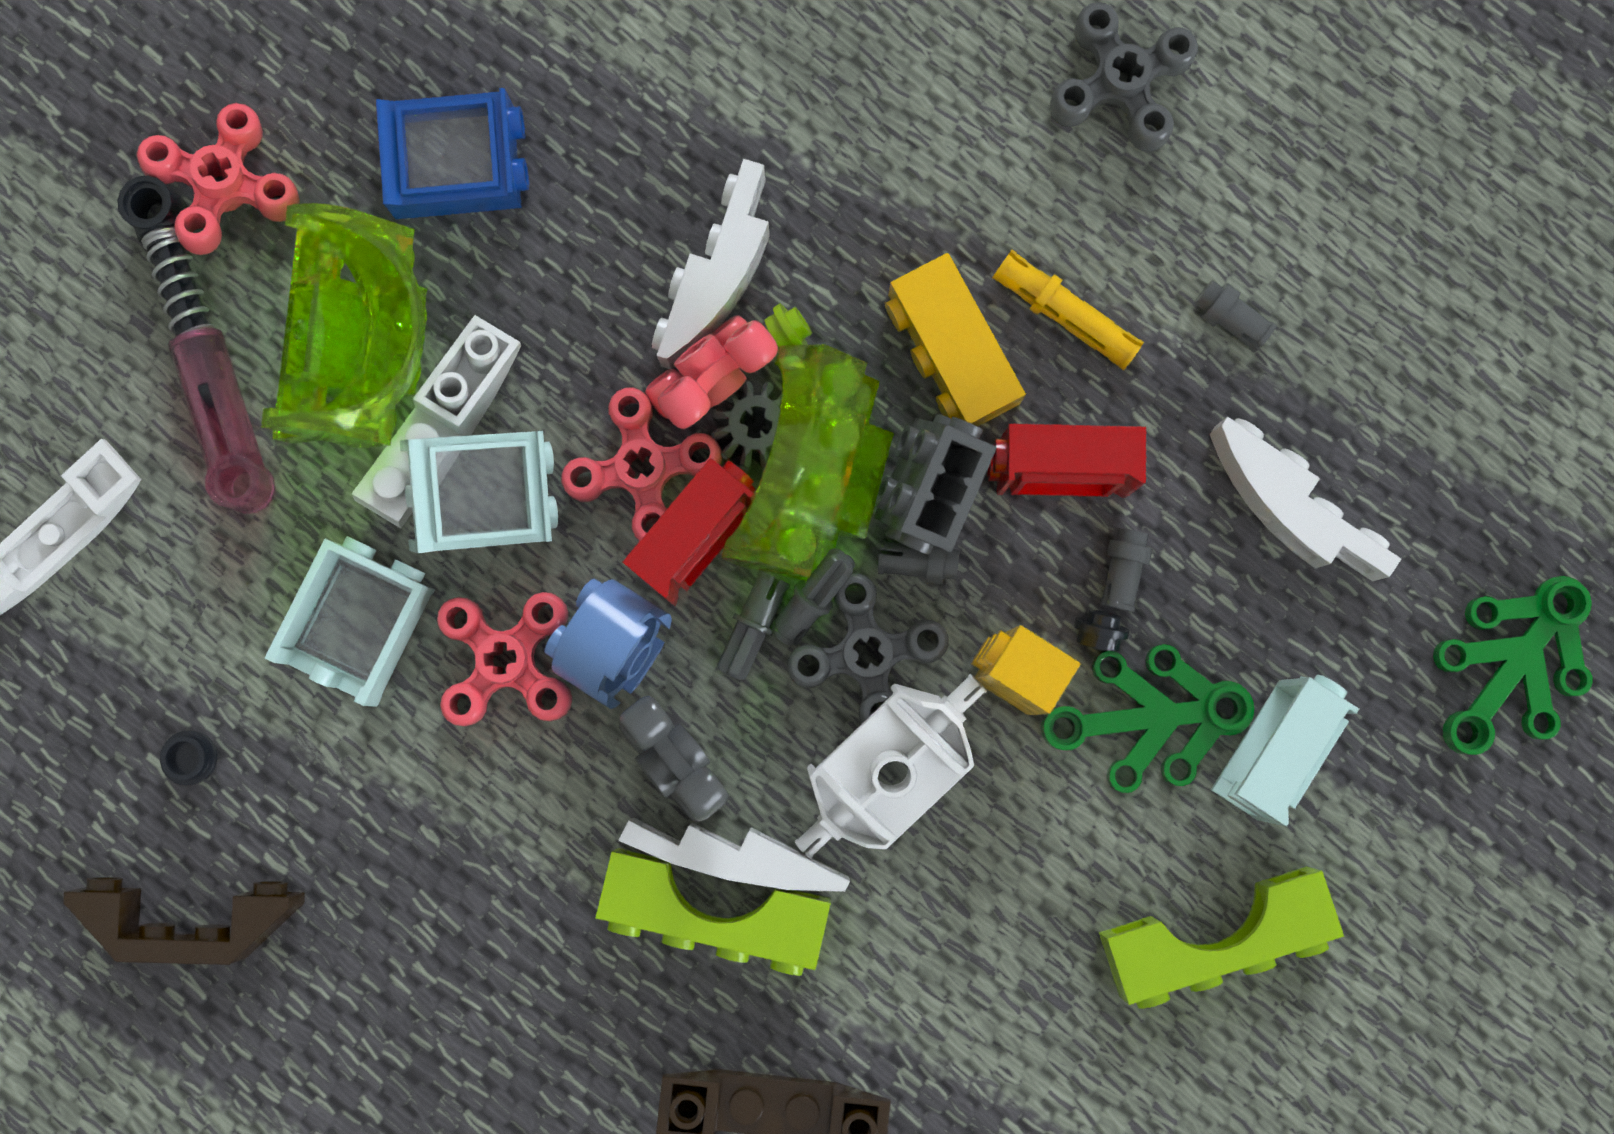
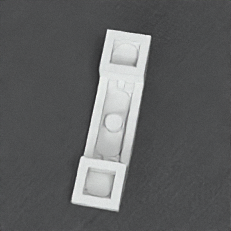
(65, 523)

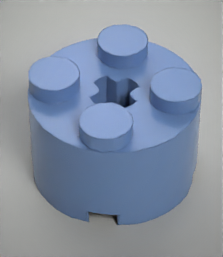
(607, 641)

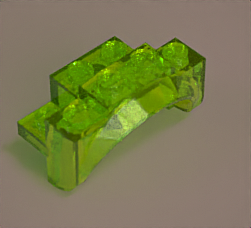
(348, 336)
(819, 467)

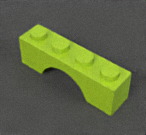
(643, 895)
(1286, 917)

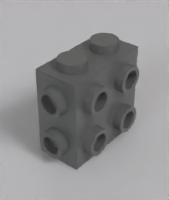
(933, 482)

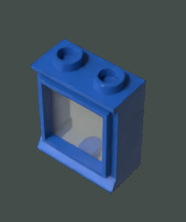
(451, 154)

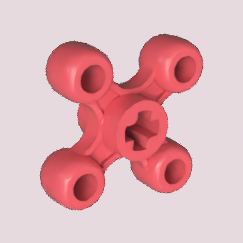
(212, 161)
(711, 370)
(637, 444)
(487, 643)

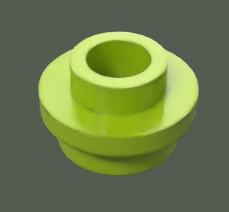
(788, 326)

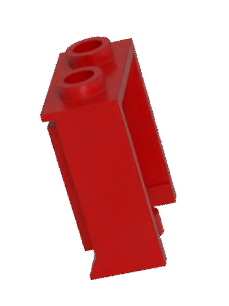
(1069, 460)
(692, 529)

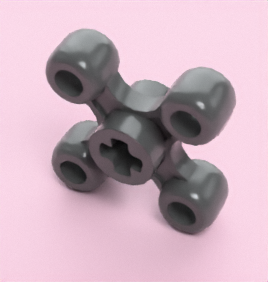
(1141, 68)
(861, 627)
(672, 759)

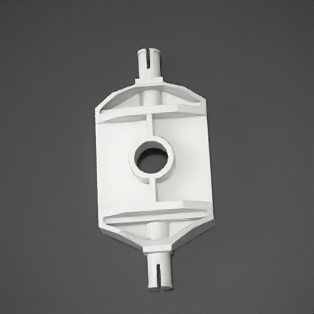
(906, 729)

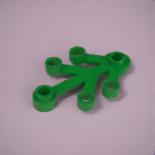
(1522, 659)
(1158, 716)

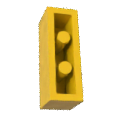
(953, 343)
(1024, 670)

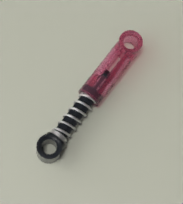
(199, 354)

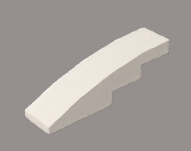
(756, 862)

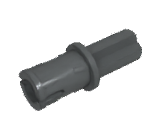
(812, 597)
(752, 625)

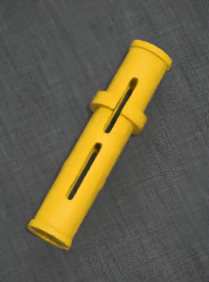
(1067, 309)

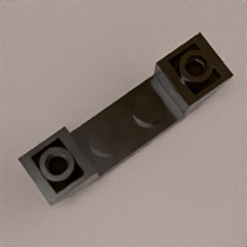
(114, 918)
(766, 1105)

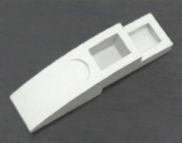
(711, 288)
(445, 406)
(1277, 491)

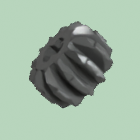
(738, 433)

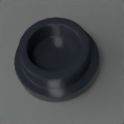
(1101, 630)
(188, 757)

